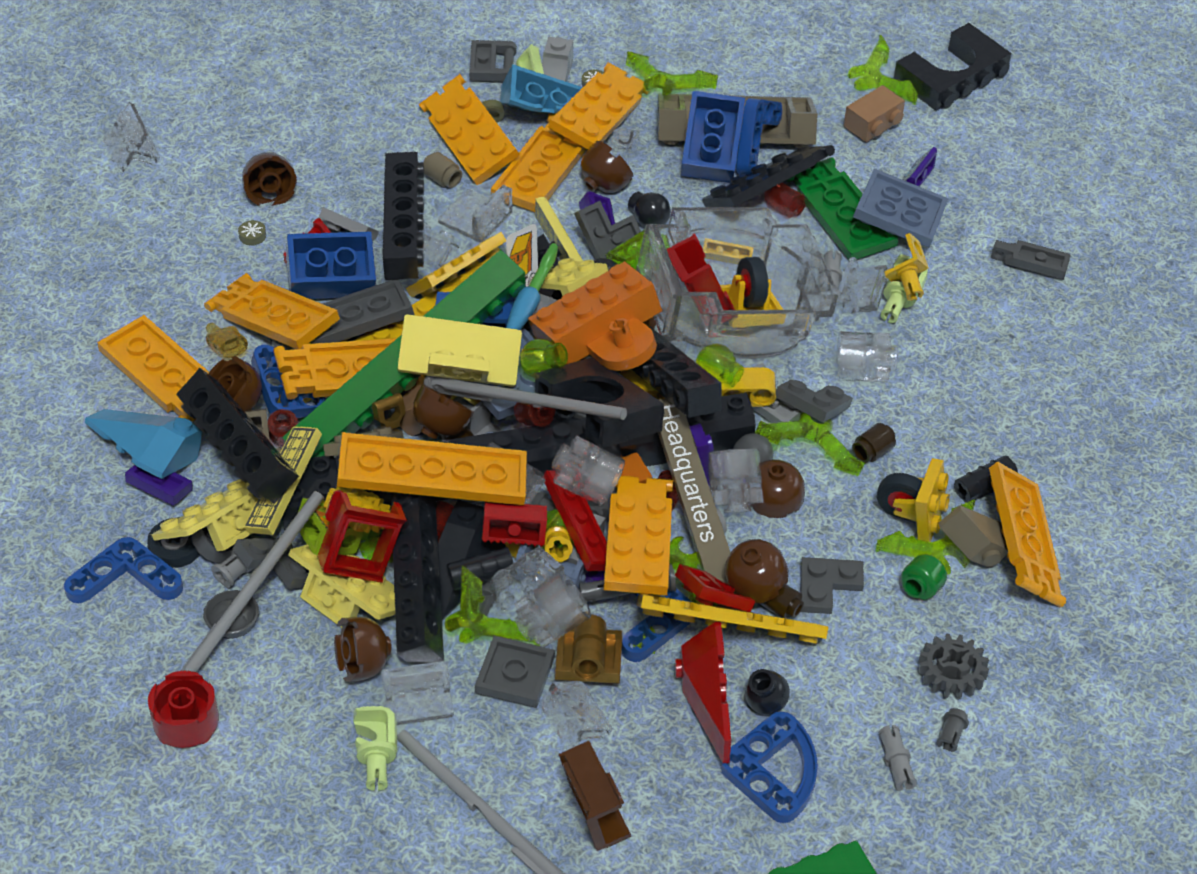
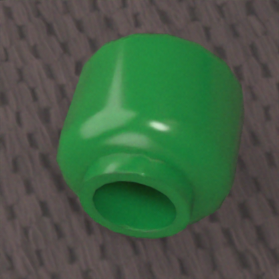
(923, 577)

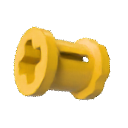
(558, 533)

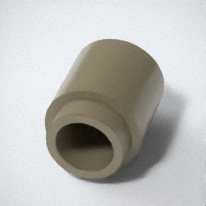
(442, 170)

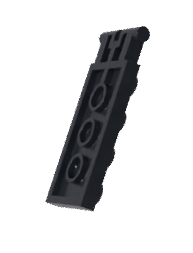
(766, 176)

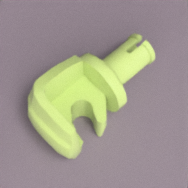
(896, 295)
(380, 726)

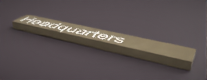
(694, 493)

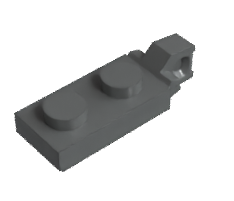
(1032, 258)

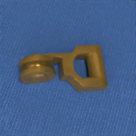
(386, 404)

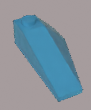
(535, 91)
(154, 441)

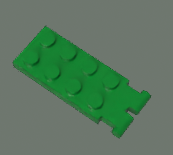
(833, 202)

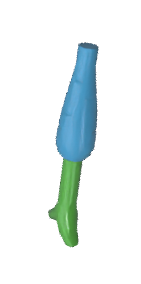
(529, 297)

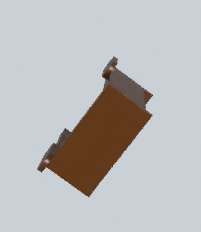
(595, 795)

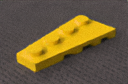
(448, 271)

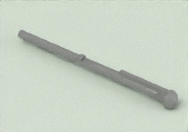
(487, 393)
(256, 579)
(522, 847)

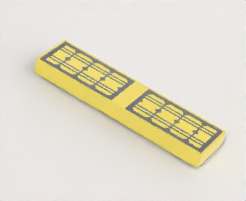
(554, 230)
(297, 452)

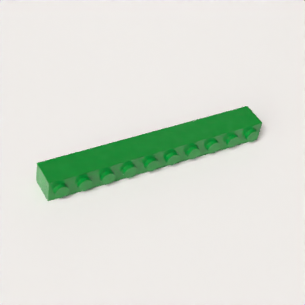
(469, 302)

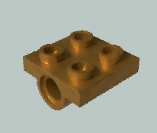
(590, 653)

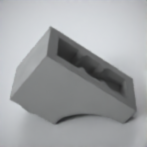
(558, 58)

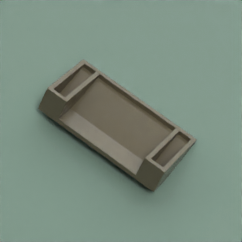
(796, 126)

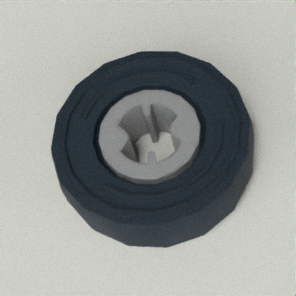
(170, 553)

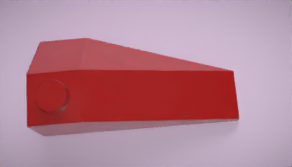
(705, 685)

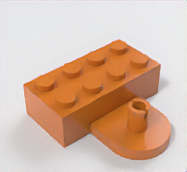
(604, 319)

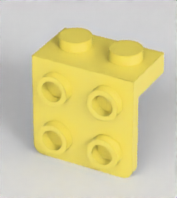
(572, 274)

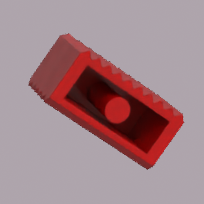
(514, 523)

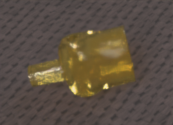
(225, 340)

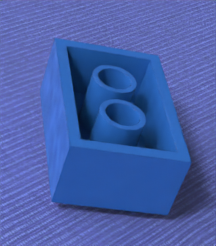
(712, 136)
(330, 264)

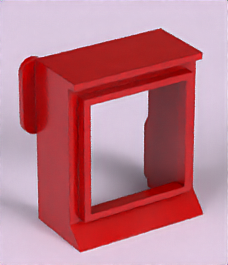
(692, 269)
(339, 514)

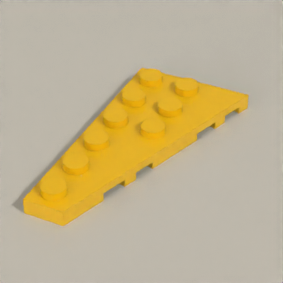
(745, 621)

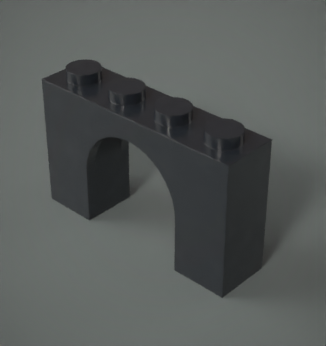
(942, 87)
(593, 382)

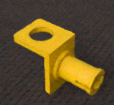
(908, 270)

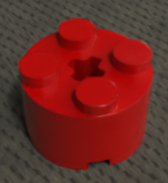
(183, 709)

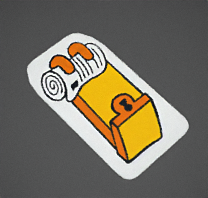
(523, 250)

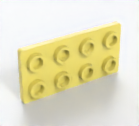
(459, 350)
(222, 515)
(342, 595)

